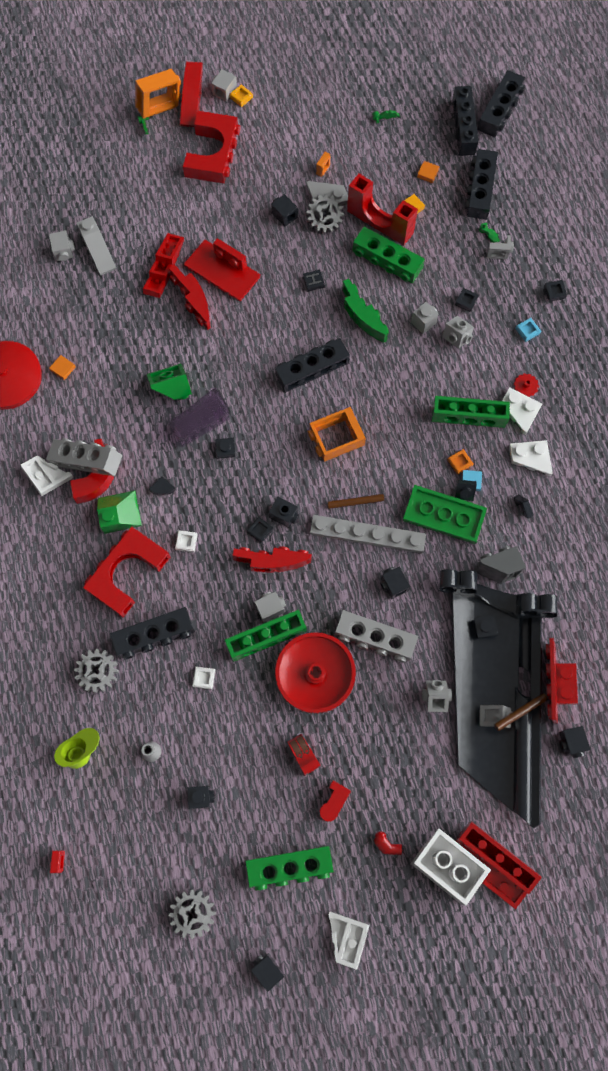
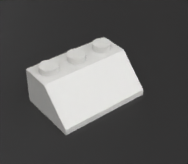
(451, 867)

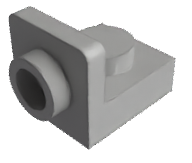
(500, 250)
(493, 713)

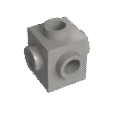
(458, 332)
(437, 696)

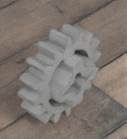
(318, 211)
(90, 675)
(182, 910)

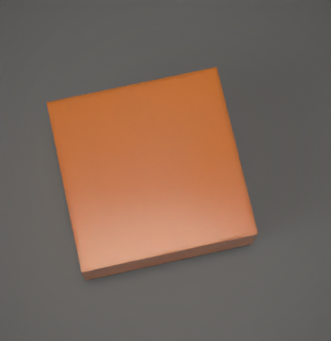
(323, 164)
(428, 172)
(62, 367)
(460, 461)

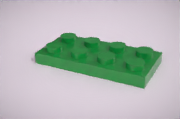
(445, 514)

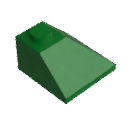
(170, 382)
(118, 512)

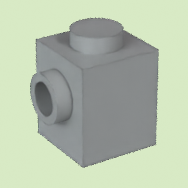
(223, 85)
(61, 246)
(424, 317)
(270, 606)

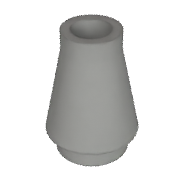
(155, 753)

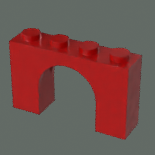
(215, 166)
(362, 205)
(132, 545)

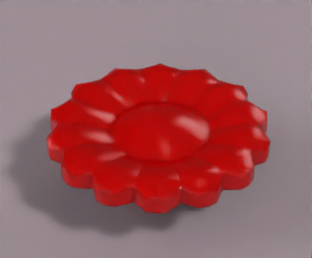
(526, 384)

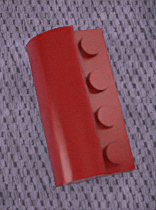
(508, 875)

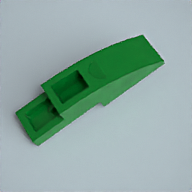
(364, 316)

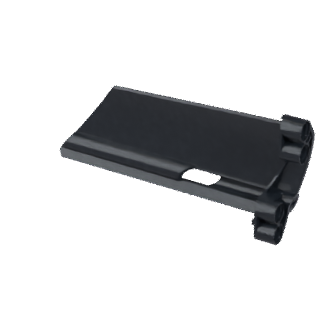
(487, 674)

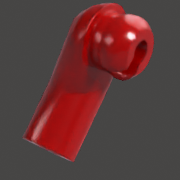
(385, 846)

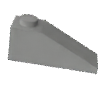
(96, 245)

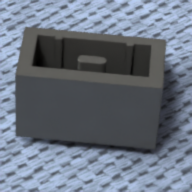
(502, 565)

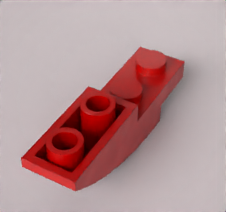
(193, 294)
(281, 559)

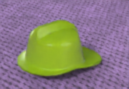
(77, 749)

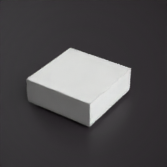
(186, 541)
(203, 678)

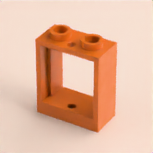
(150, 106)
(344, 415)

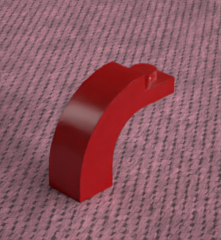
(91, 485)

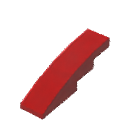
(191, 93)
(164, 258)

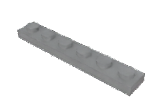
(368, 534)

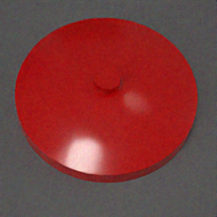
(18, 374)
(315, 673)

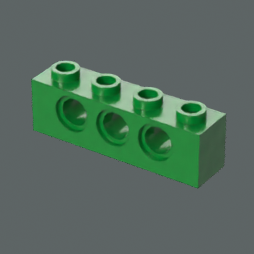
(384, 247)
(470, 411)
(266, 635)
(259, 881)

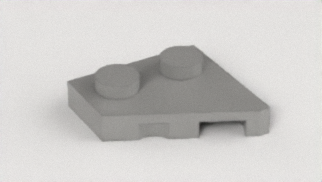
(337, 191)

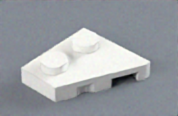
(522, 408)
(532, 456)
(44, 475)
(348, 939)

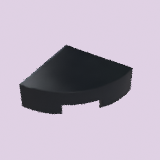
(162, 487)
(525, 505)

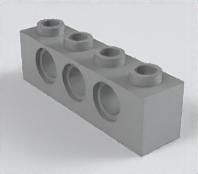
(84, 456)
(387, 633)

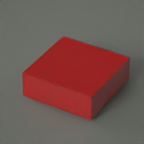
(57, 861)

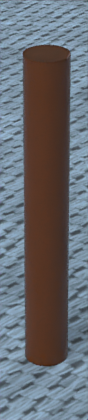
(355, 501)
(520, 712)

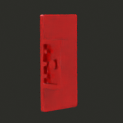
(223, 268)
(563, 682)

